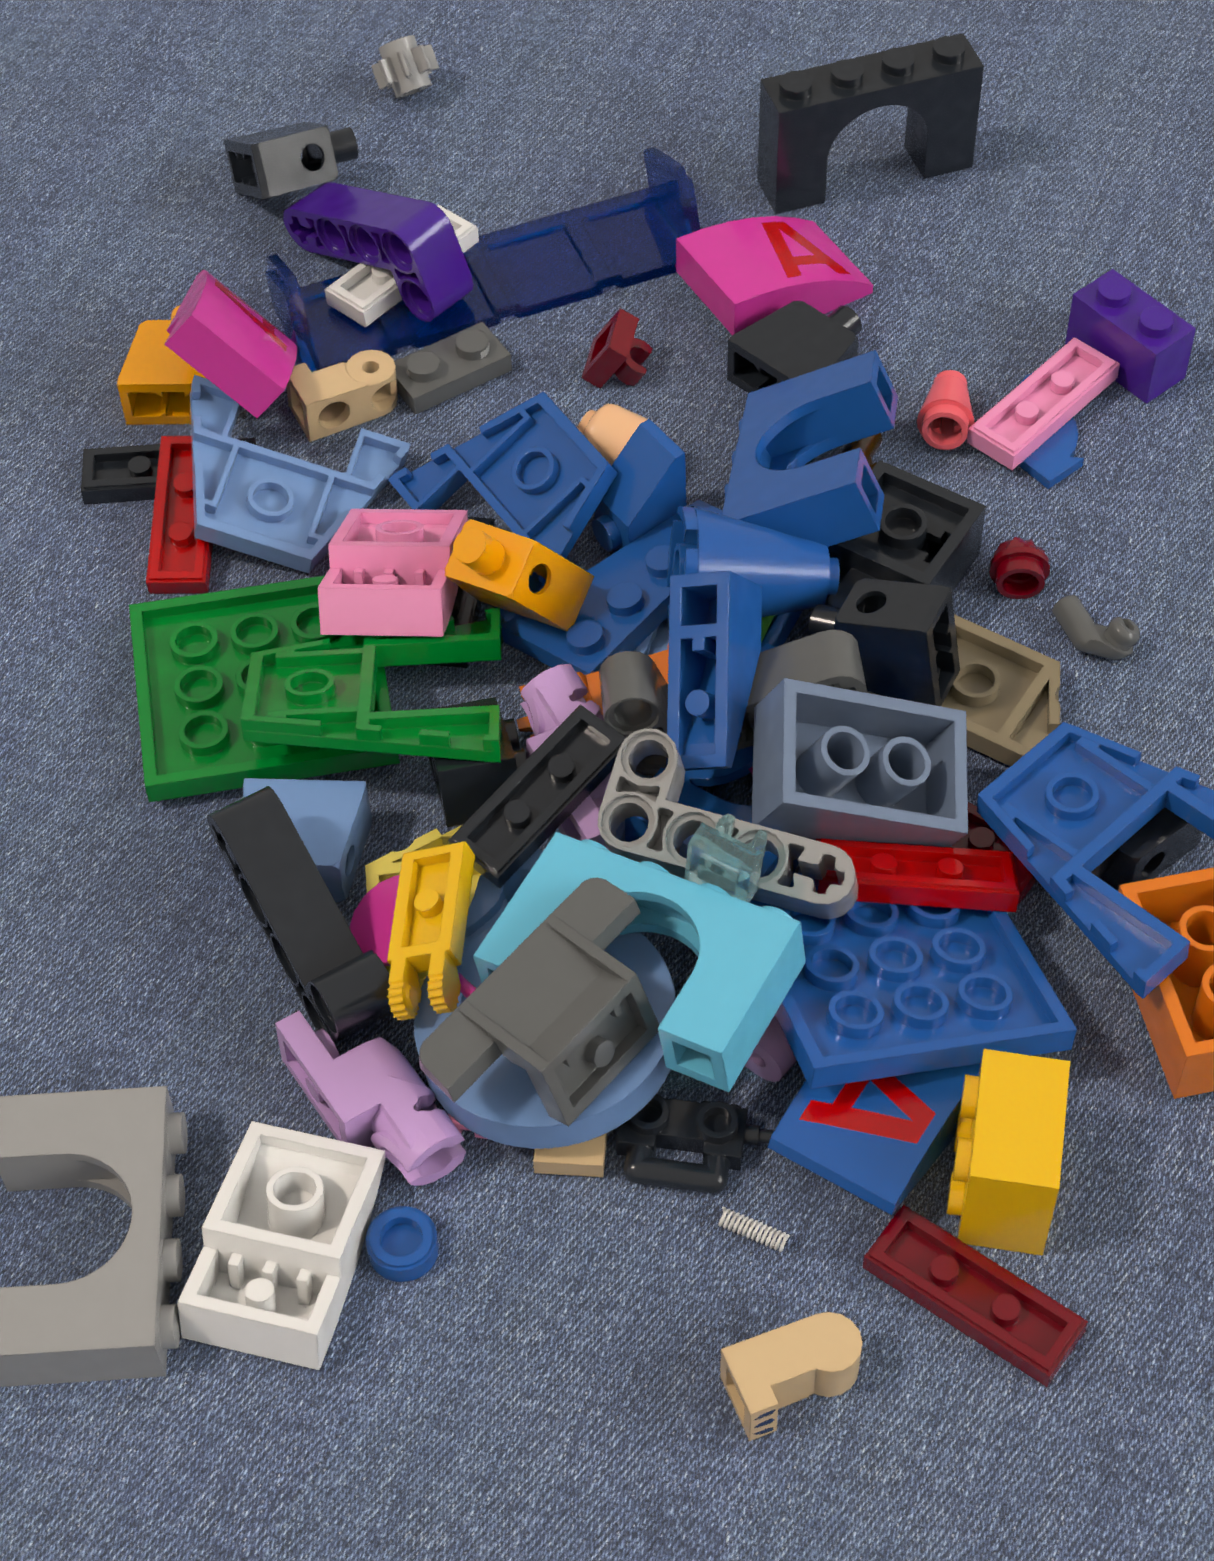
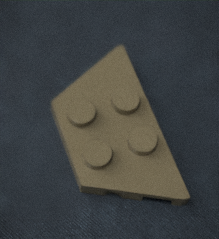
(1005, 692)

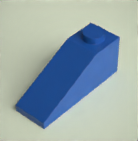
(711, 664)

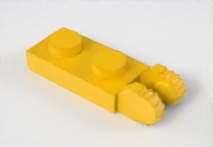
(429, 928)

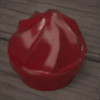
(1019, 568)

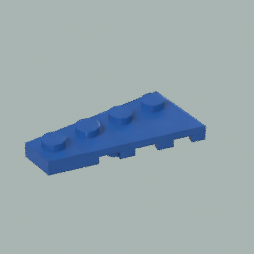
(618, 612)

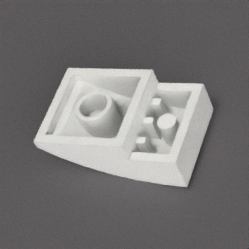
(281, 1245)

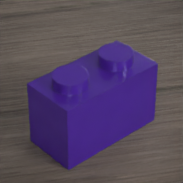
(1133, 331)

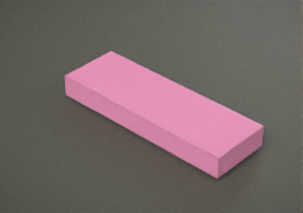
(1042, 403)

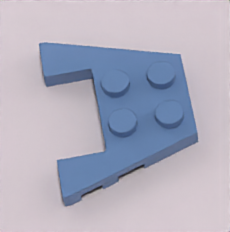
(271, 500)

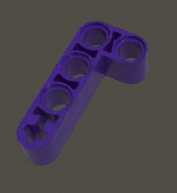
(390, 234)

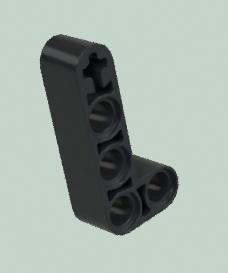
(299, 916)

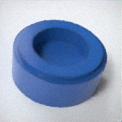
(402, 1244)

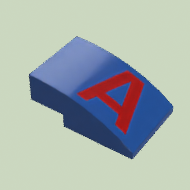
(874, 1132)

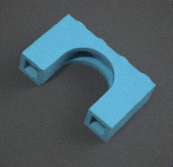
(742, 950)

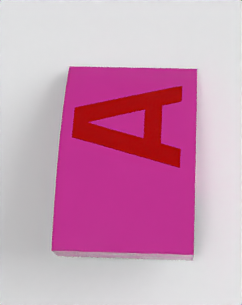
(764, 264)
(231, 344)

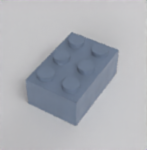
(859, 766)

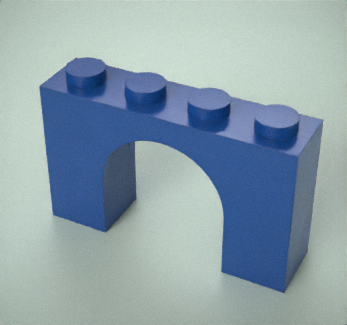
(793, 425)

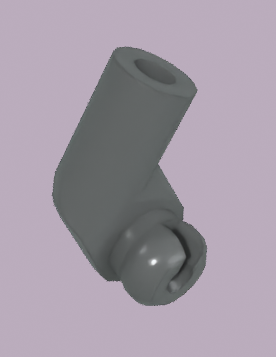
(1108, 641)

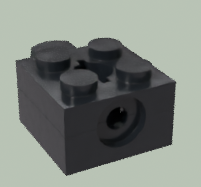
(922, 537)

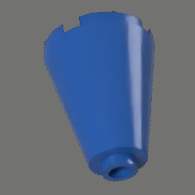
(789, 568)

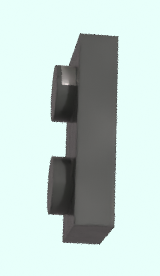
(451, 367)

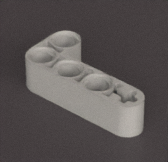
(673, 822)

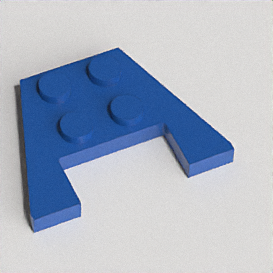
(528, 469)

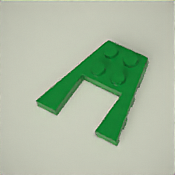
(328, 696)

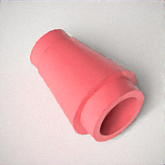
(946, 412)

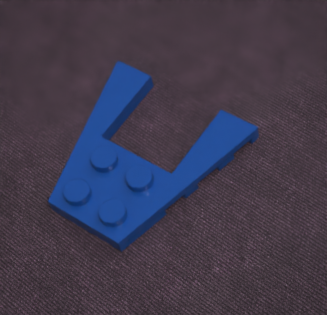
(1074, 807)

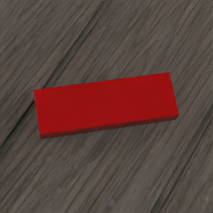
(176, 558)
(929, 875)

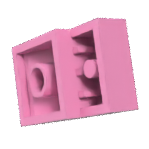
(390, 573)

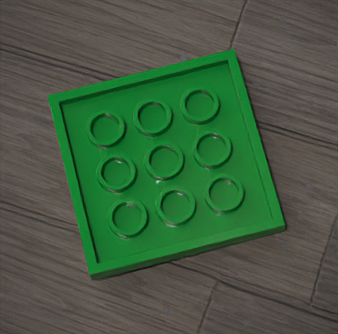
(193, 683)

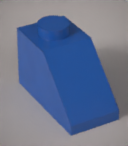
(645, 489)

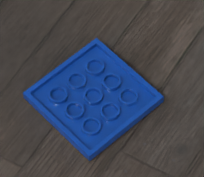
(915, 993)

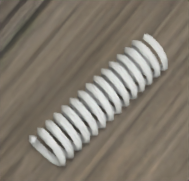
(746, 1219)

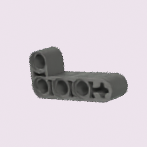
(637, 693)

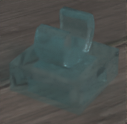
(725, 861)

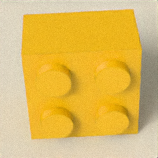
(1009, 1151)

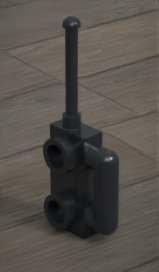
(688, 1126)

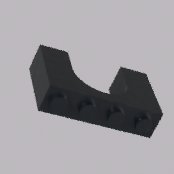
(811, 106)

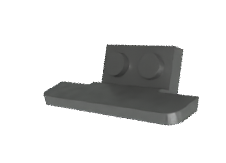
(552, 1009)

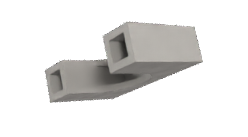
(119, 1315)

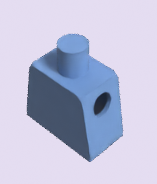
(331, 821)

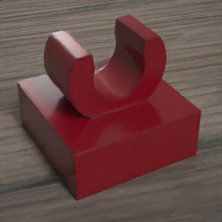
(617, 352)

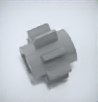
(405, 66)

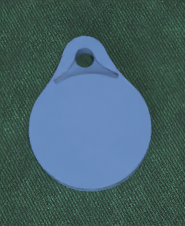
(503, 1099)

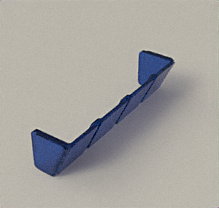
(512, 271)

